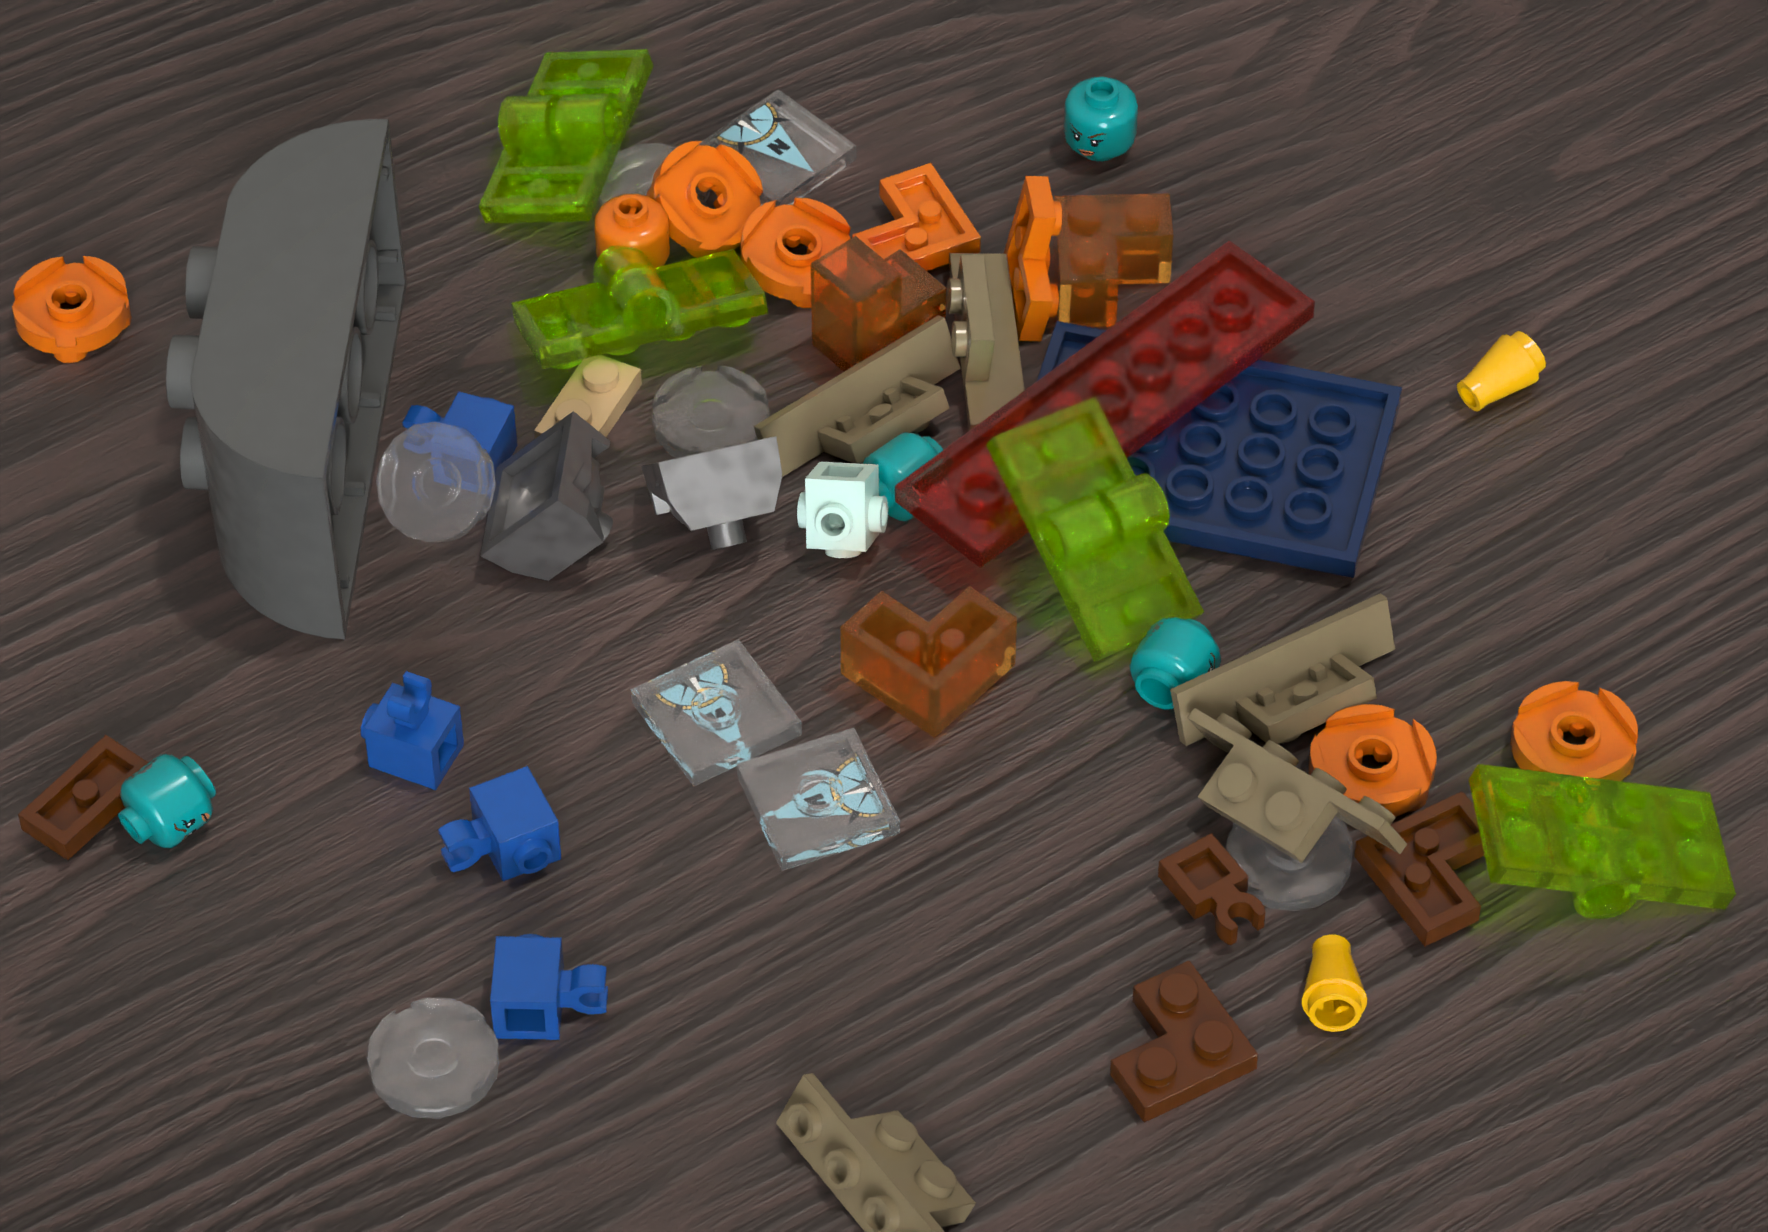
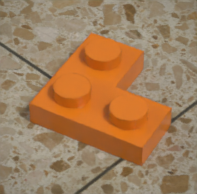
(926, 220)
(1028, 258)

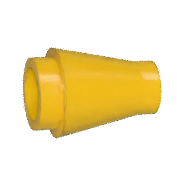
(1504, 369)
(1333, 986)

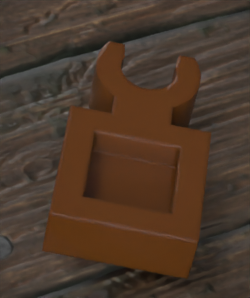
(1211, 881)

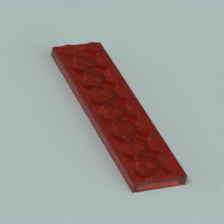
(1140, 371)

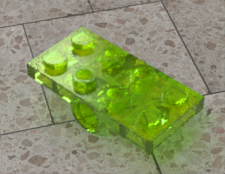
(564, 136)
(637, 306)
(1095, 526)
(1601, 839)

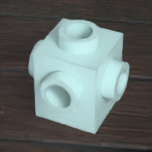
(842, 508)

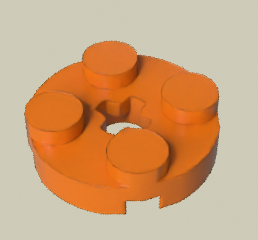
(705, 167)
(774, 227)
(74, 331)
(1560, 708)
(1374, 731)

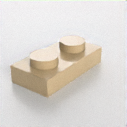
(596, 392)

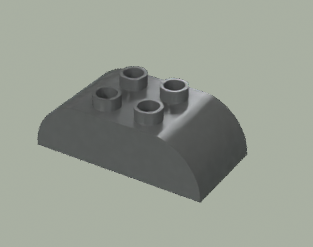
(294, 368)

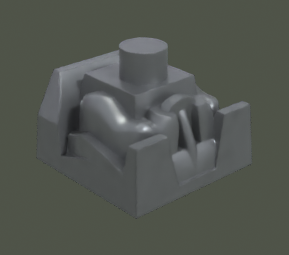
(718, 488)
(548, 502)

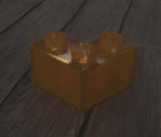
(1106, 245)
(868, 301)
(929, 667)

